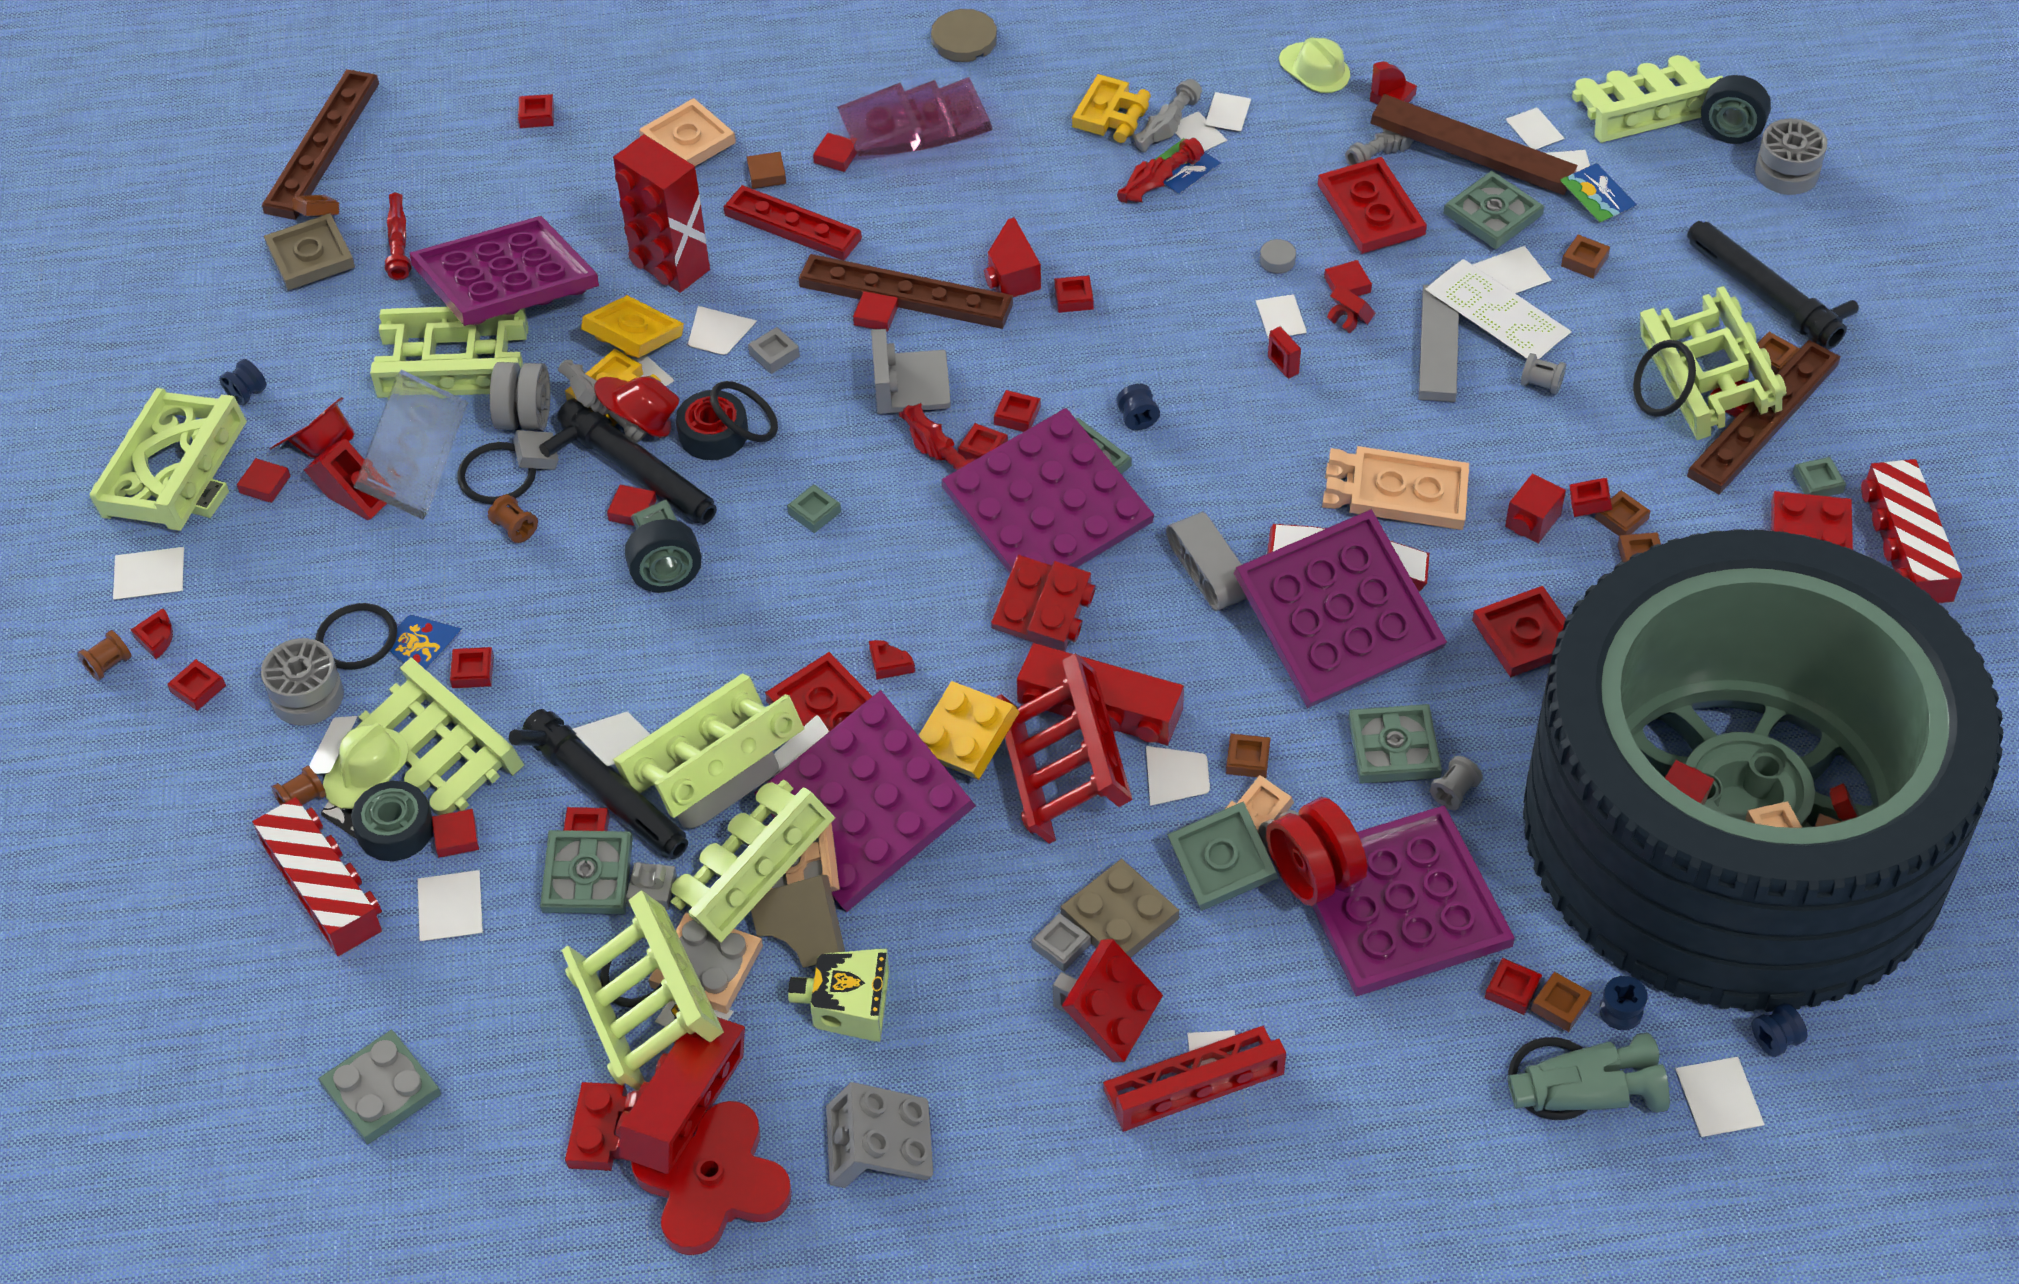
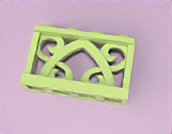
(155, 430)

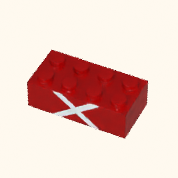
(662, 213)

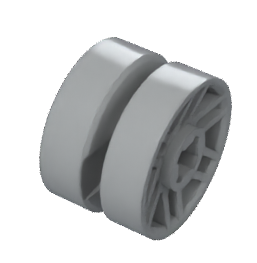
(1791, 156)
(520, 396)
(302, 681)

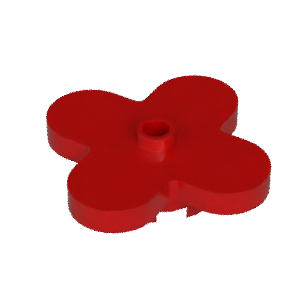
(717, 1181)

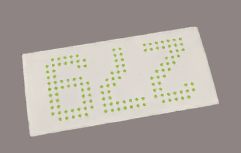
(1497, 310)

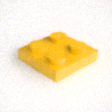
(632, 326)
(967, 728)

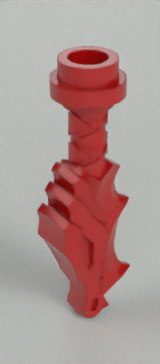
(1152, 174)
(397, 264)
(930, 438)

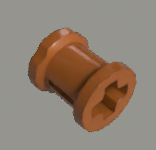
(512, 518)
(104, 655)
(304, 787)

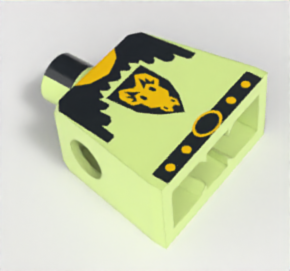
(846, 992)

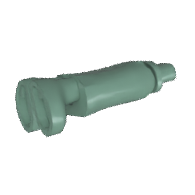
(1593, 1079)

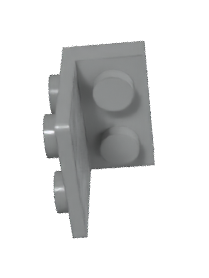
(908, 377)
(879, 1133)

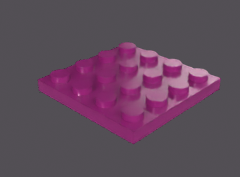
(503, 270)
(1048, 496)
(1339, 608)
(883, 792)
(1414, 908)

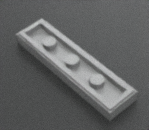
(1438, 350)

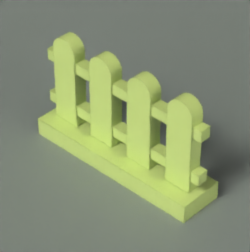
(1640, 111)
(455, 744)
(767, 858)

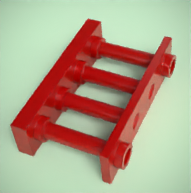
(1097, 748)

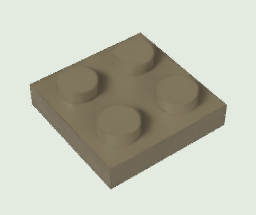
(309, 251)
(1121, 908)

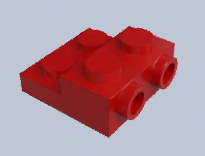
(1044, 602)

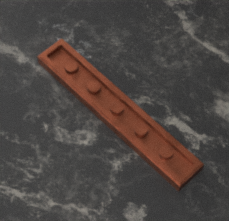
(321, 142)
(1472, 143)
(912, 291)
(1753, 430)

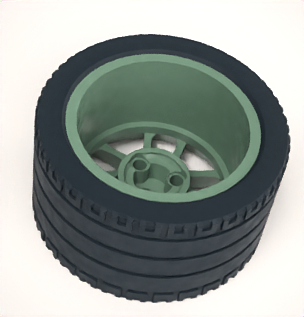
(1694, 888)

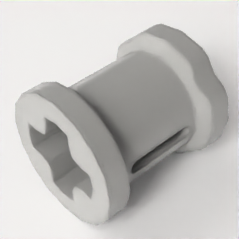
(1543, 373)
(1456, 782)

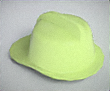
(1316, 64)
(365, 759)

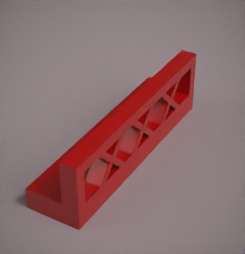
(1195, 1084)

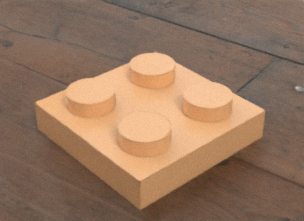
(690, 132)

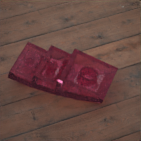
(915, 118)

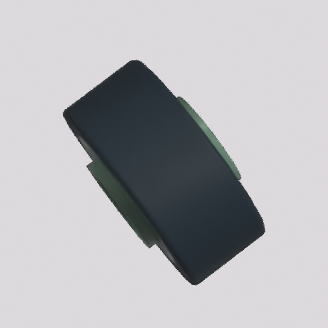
(1751, 111)
(663, 555)
(392, 821)

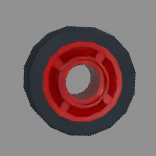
(703, 432)

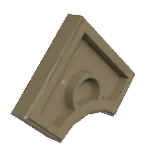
(802, 917)

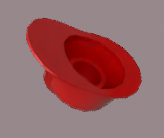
(639, 401)
(322, 432)

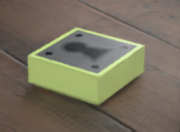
(211, 498)

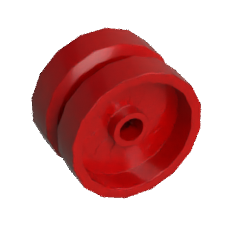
(1316, 851)

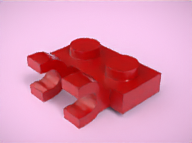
(593, 1132)

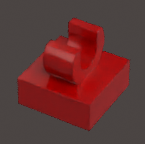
(1349, 305)

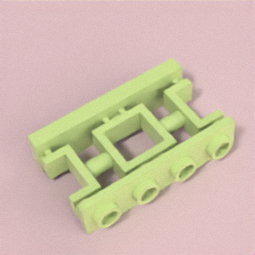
(1741, 347)
(451, 372)

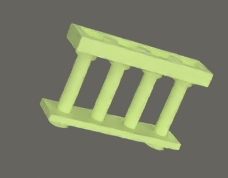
(709, 744)
(679, 985)

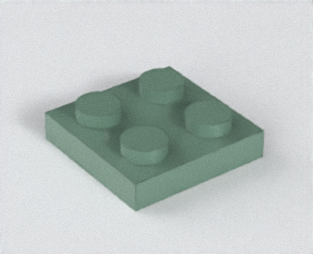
(1222, 856)

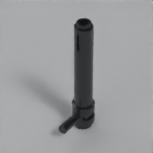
(1805, 313)
(598, 433)
(563, 748)

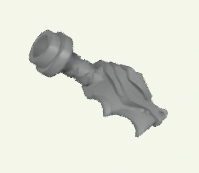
(1166, 122)
(1385, 141)
(584, 391)

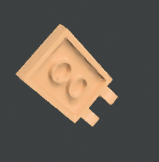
(1398, 486)

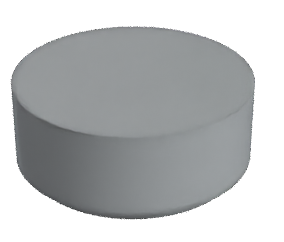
(1277, 256)

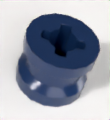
(243, 381)
(1138, 406)
(1626, 1013)
(1779, 1030)

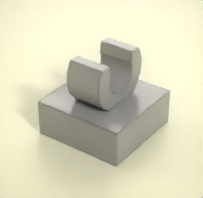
(654, 881)

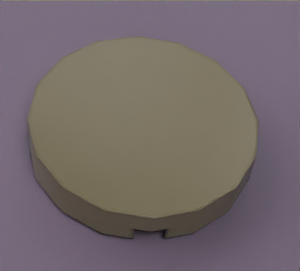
(964, 35)

